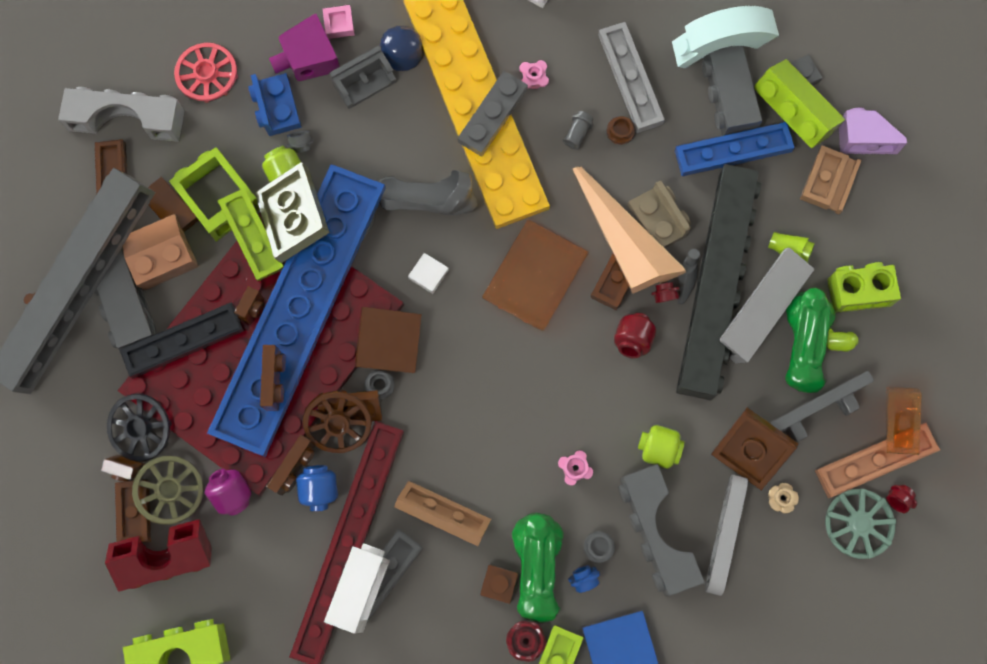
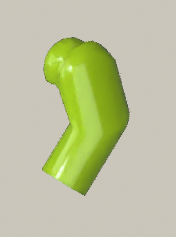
(841, 341)

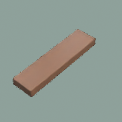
(870, 464)

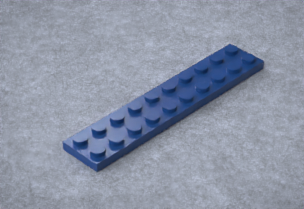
(298, 310)

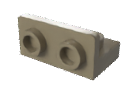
(660, 215)

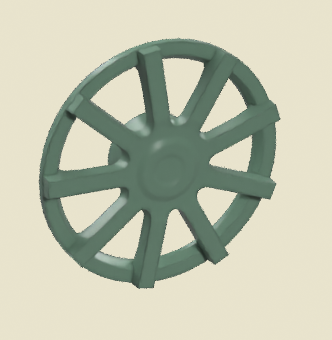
(861, 523)

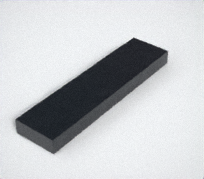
(181, 340)

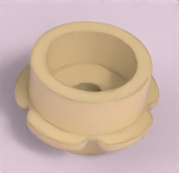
(775, 498)

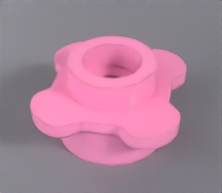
(537, 81)
(583, 471)

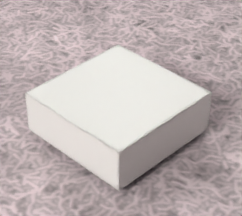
(428, 273)

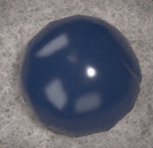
(402, 47)

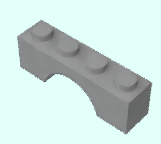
(88, 110)

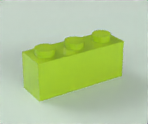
(798, 103)

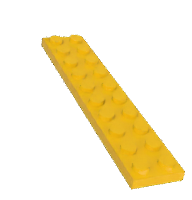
(464, 80)

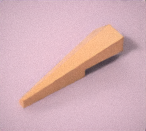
(636, 251)

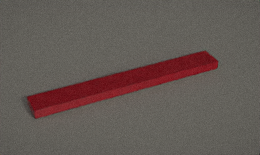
(350, 532)

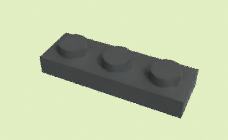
(492, 113)

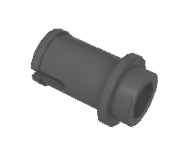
(581, 123)

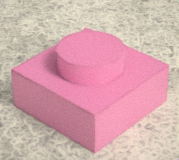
(338, 22)

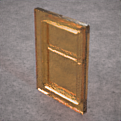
(535, 275)

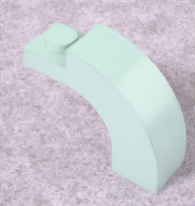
(725, 28)

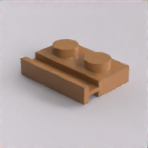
(830, 179)

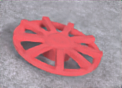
(206, 72)

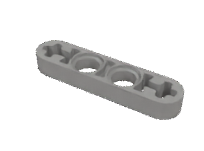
(726, 535)

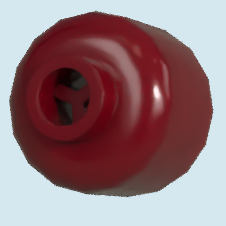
(635, 335)

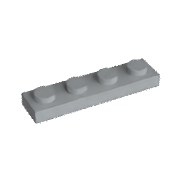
(631, 77)

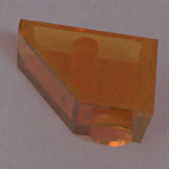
(903, 420)

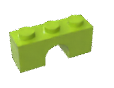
(203, 645)

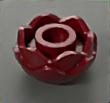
(529, 651)

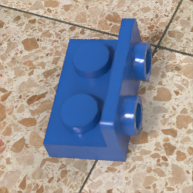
(275, 103)

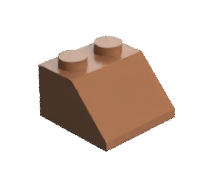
(158, 253)

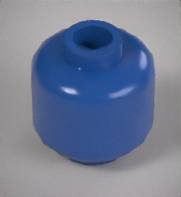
(317, 487)

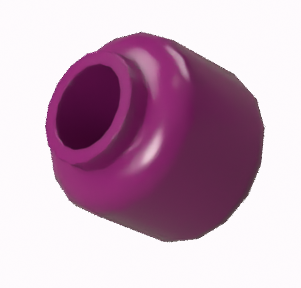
(228, 492)

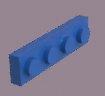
(734, 149)

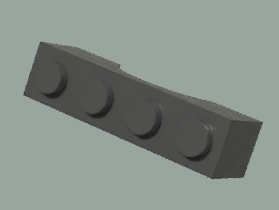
(674, 569)

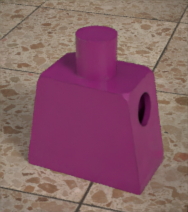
(305, 51)

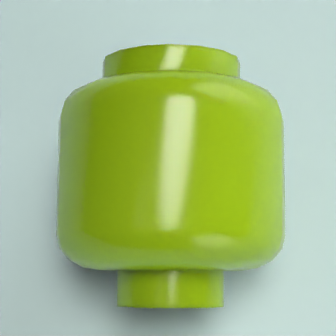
(279, 162)
(661, 446)

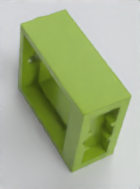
(185, 177)

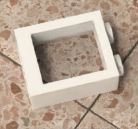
(357, 589)

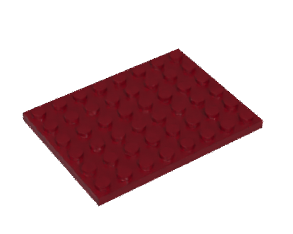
(197, 383)

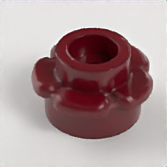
(665, 292)
(901, 498)

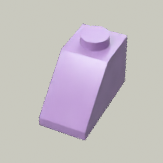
(869, 134)

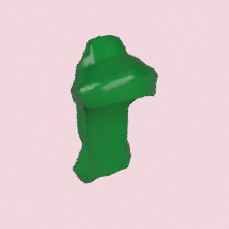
(810, 319)
(537, 543)

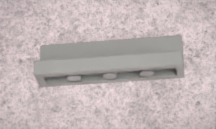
(765, 306)

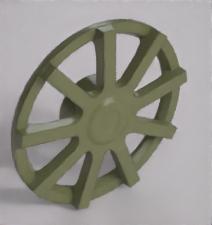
(167, 490)

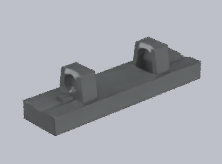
(841, 395)

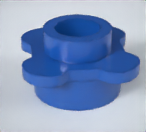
(584, 578)

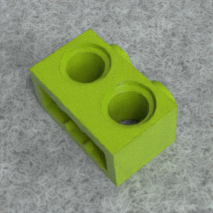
(865, 293)

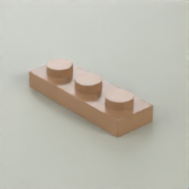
(442, 513)

